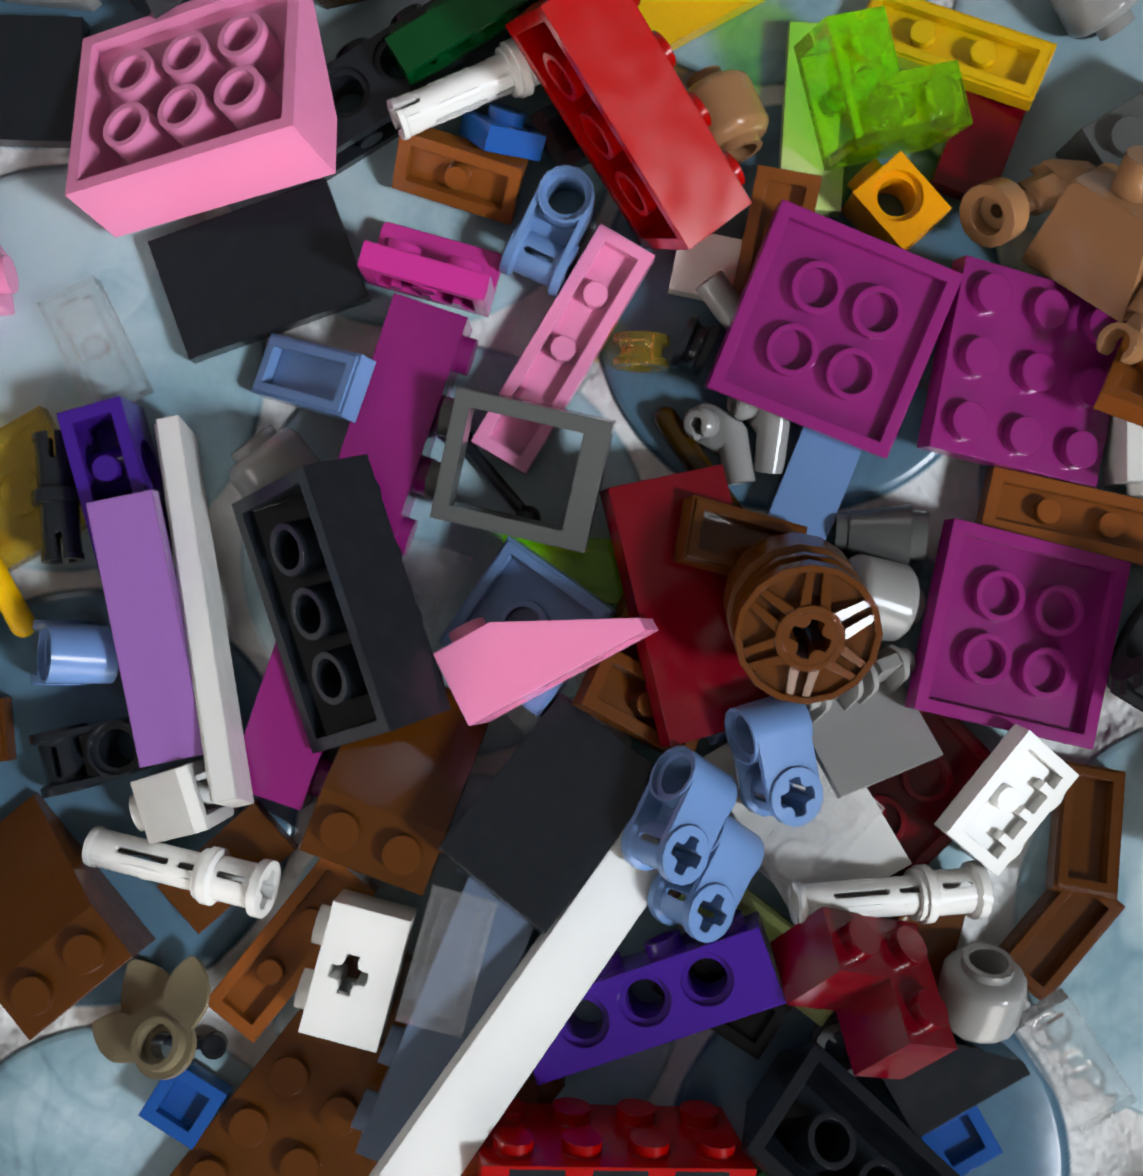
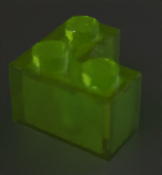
(864, 101)

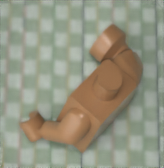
(1086, 242)

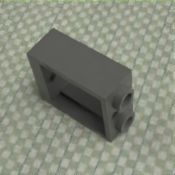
(444, 476)

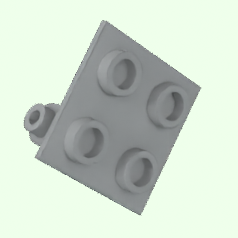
(869, 731)

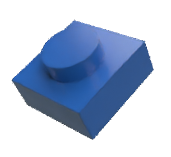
(503, 132)
(186, 1104)
(964, 1141)

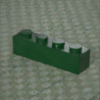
(448, 33)

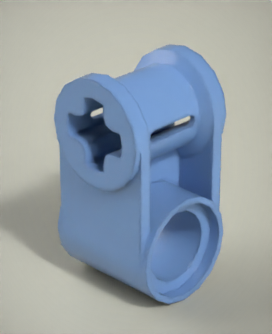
(549, 242)
(74, 653)
(770, 753)
(682, 810)
(719, 889)

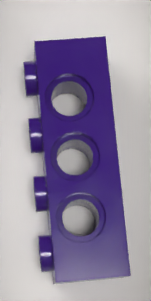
(111, 453)
(687, 1003)

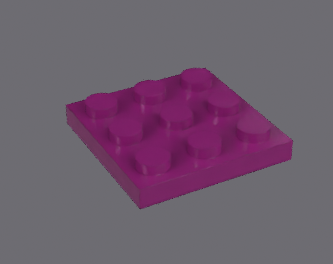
(833, 329)
(1018, 376)
(1018, 633)

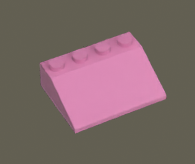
(199, 111)

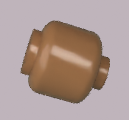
(734, 109)

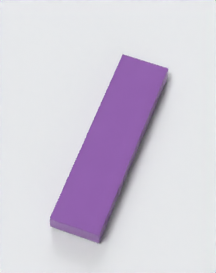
(146, 625)

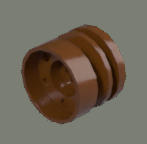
(787, 585)

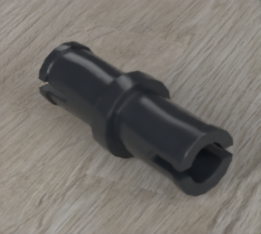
(57, 501)

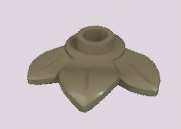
(151, 1010)

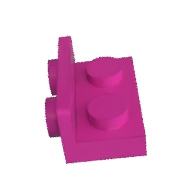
(432, 268)

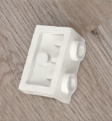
(1006, 799)

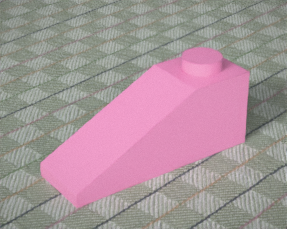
(511, 662)

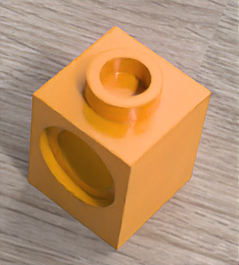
(899, 178)

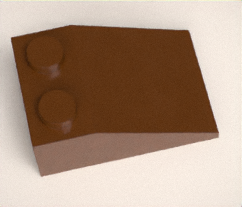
(395, 799)
(58, 920)

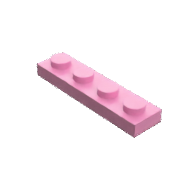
(566, 344)

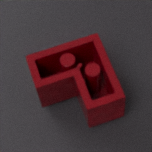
(876, 983)

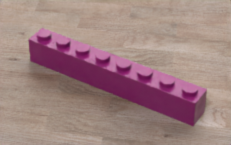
(396, 427)

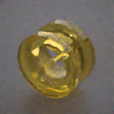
(641, 352)

